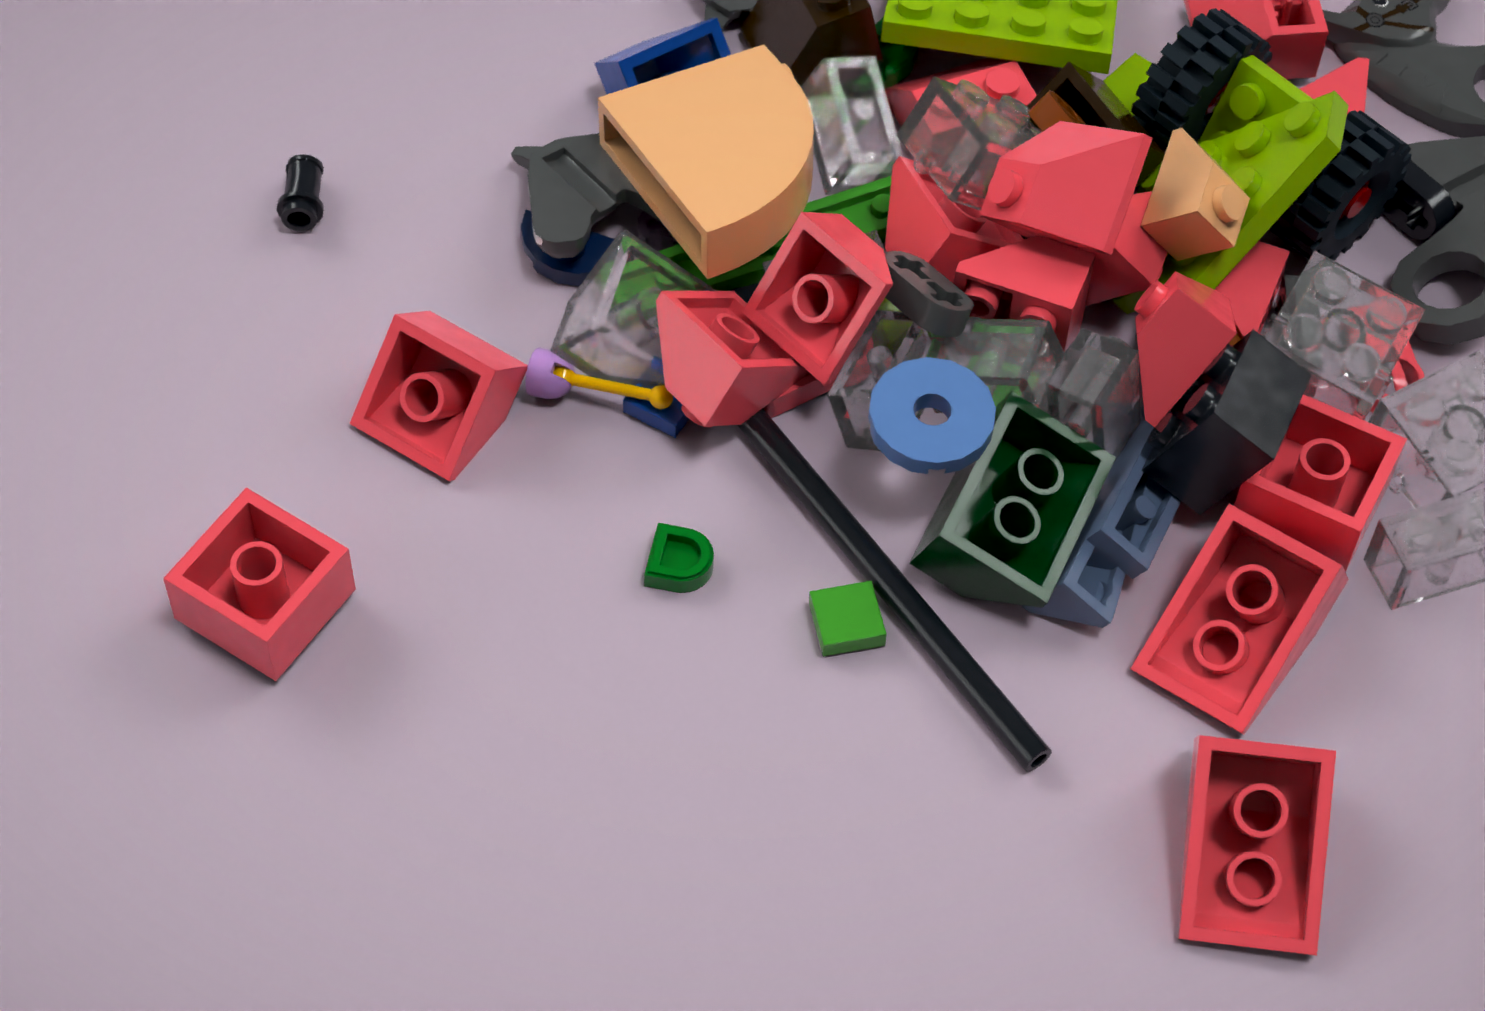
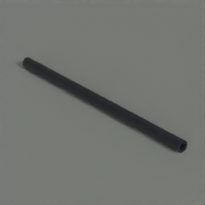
(897, 592)

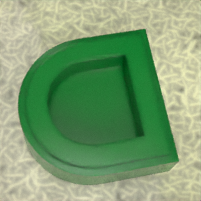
(679, 560)

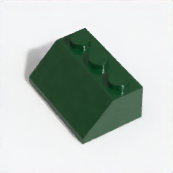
(1015, 509)

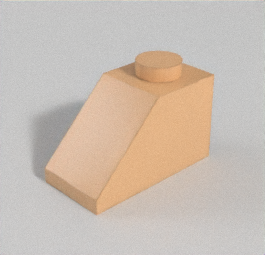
(1193, 202)

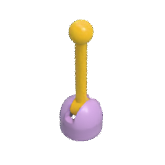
(553, 377)

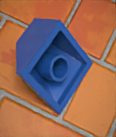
(663, 55)

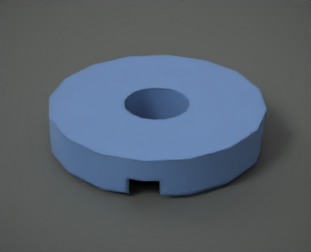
(934, 385)

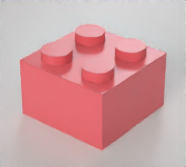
(1324, 479)
(260, 583)

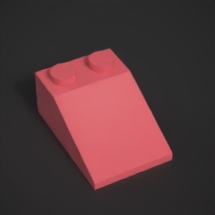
(1240, 619)
(1256, 844)

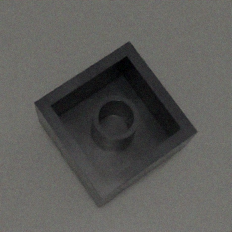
(1226, 423)

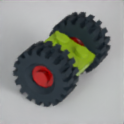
(1220, 82)

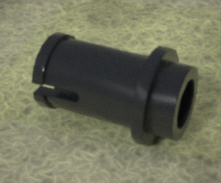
(300, 203)

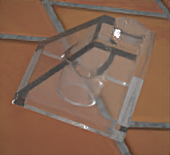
(613, 318)

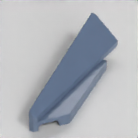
(1116, 539)

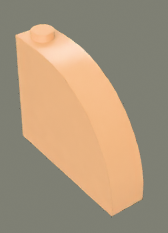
(717, 154)

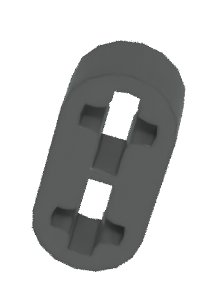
(927, 295)

